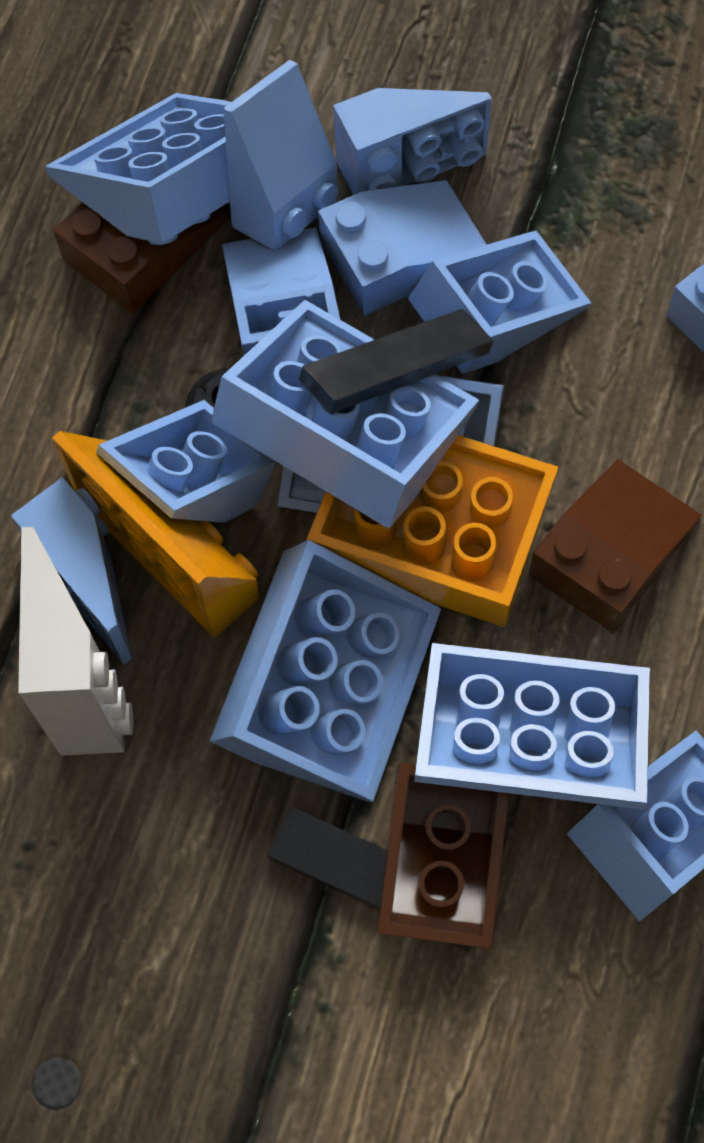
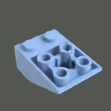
(408, 135)
(273, 283)

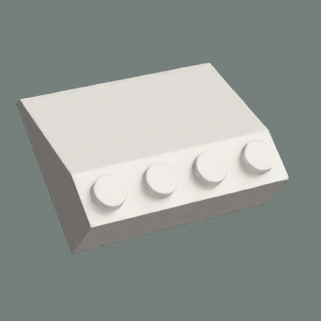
(60, 666)

